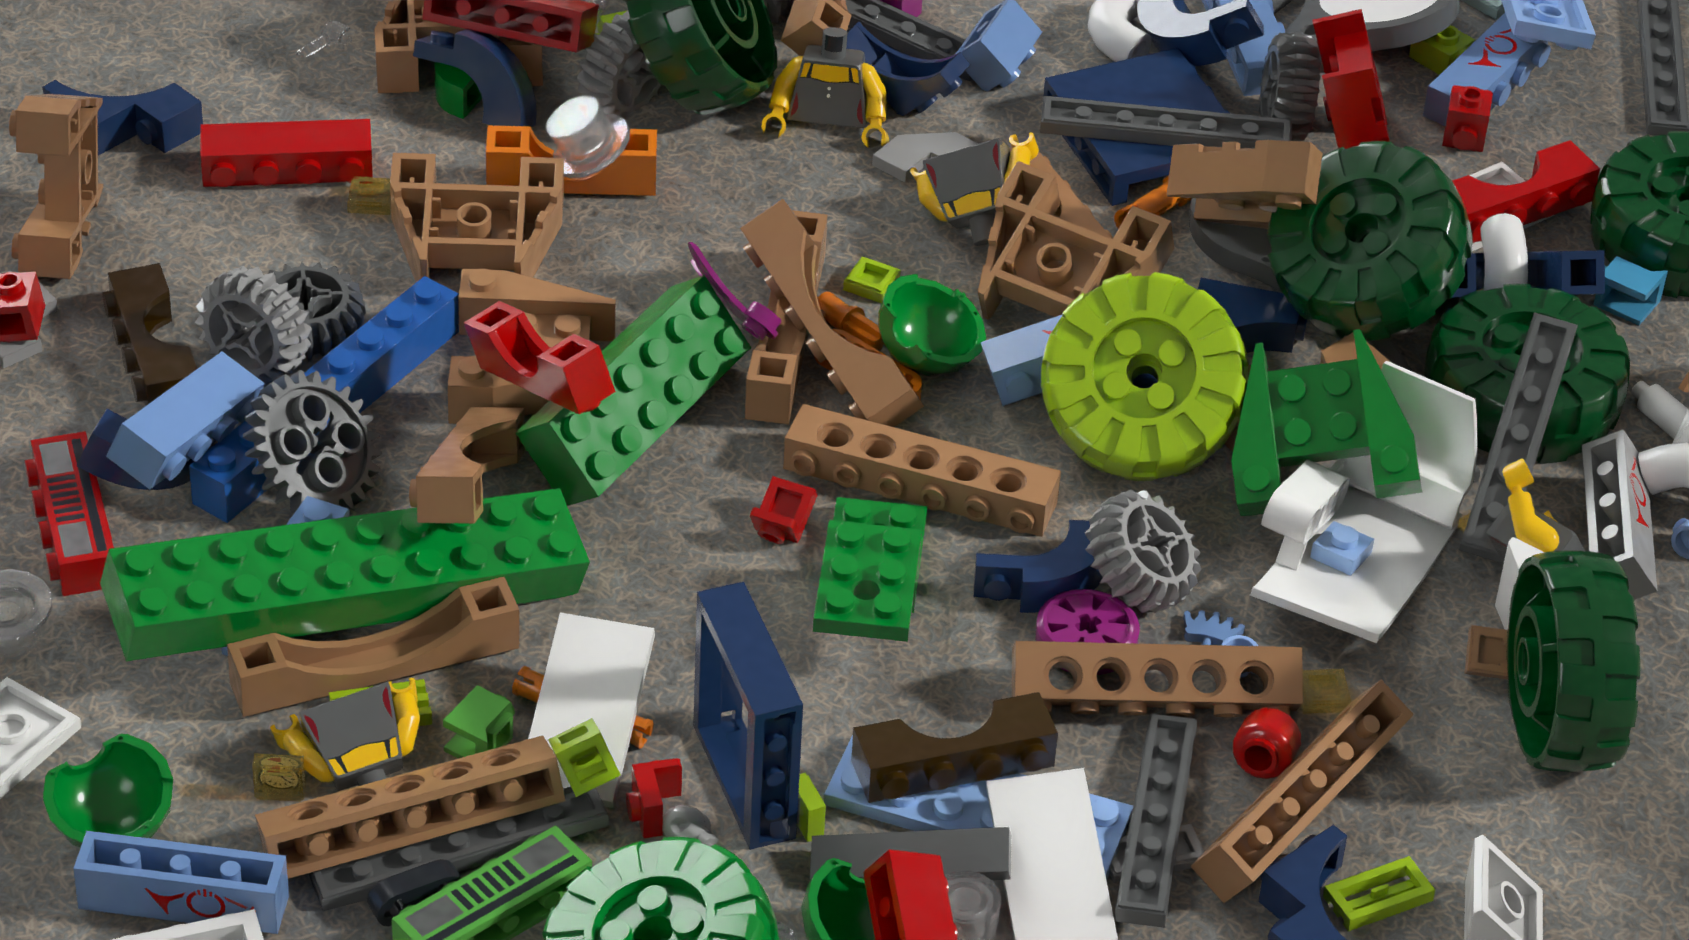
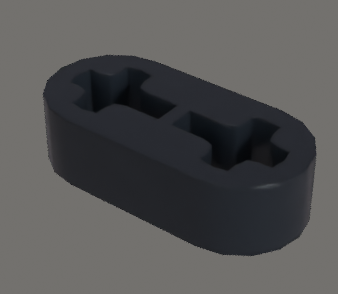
(409, 888)

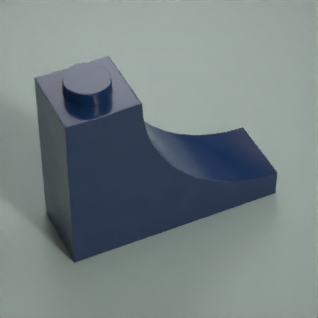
(1258, 315)

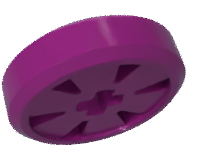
(1093, 611)

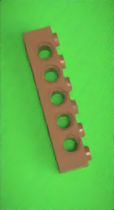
(922, 470)
(1276, 666)
(1301, 791)
(413, 807)

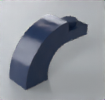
(493, 67)
(1039, 576)

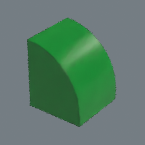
(455, 90)

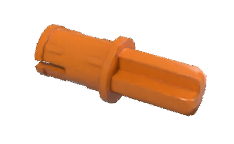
(849, 319)

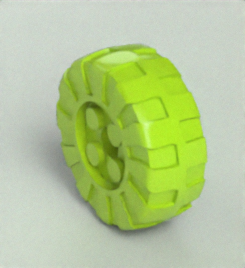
(1152, 329)

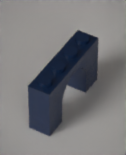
(1563, 270)

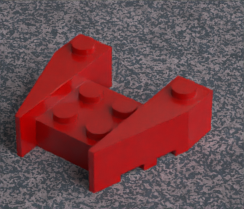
(1350, 80)

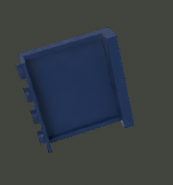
(1147, 80)

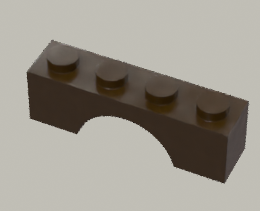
(141, 306)
(902, 762)

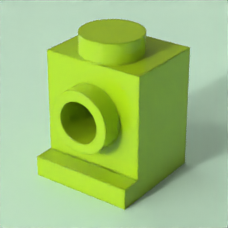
(1441, 49)
(584, 757)

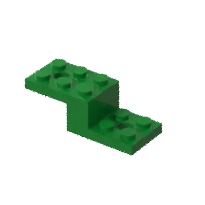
(870, 569)

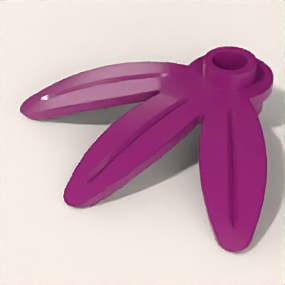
(756, 320)

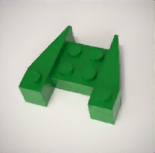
(1320, 417)

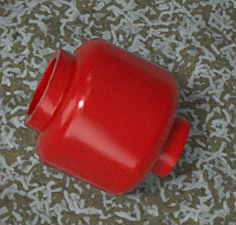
(1266, 743)

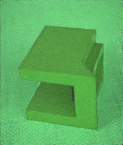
(481, 723)

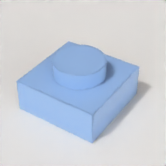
(1342, 548)

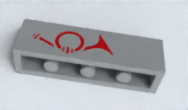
(1620, 509)

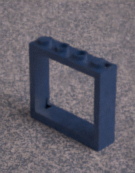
(754, 763)

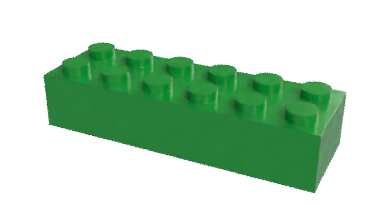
(657, 373)

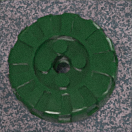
(707, 50)
(1644, 207)
(1375, 245)
(1480, 347)
(1572, 661)

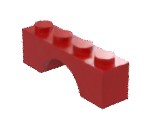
(1559, 181)
(565, 374)

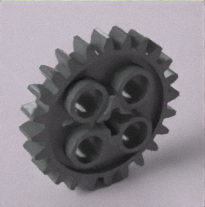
(290, 416)

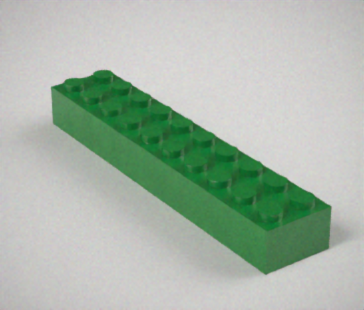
(334, 573)

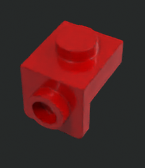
(1467, 118)
(783, 511)
(649, 785)

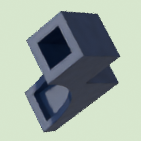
(908, 80)
(158, 117)
(1294, 884)

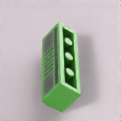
(500, 896)

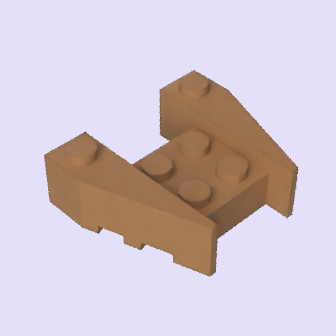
(395, 47)
(66, 141)
(1245, 183)
(475, 223)
(1054, 261)
(552, 311)

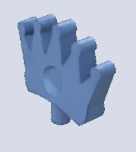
(1209, 631)

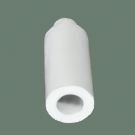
(1660, 407)

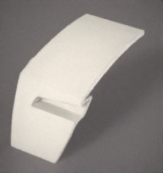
(1405, 528)

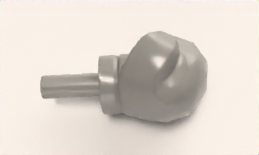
(688, 822)

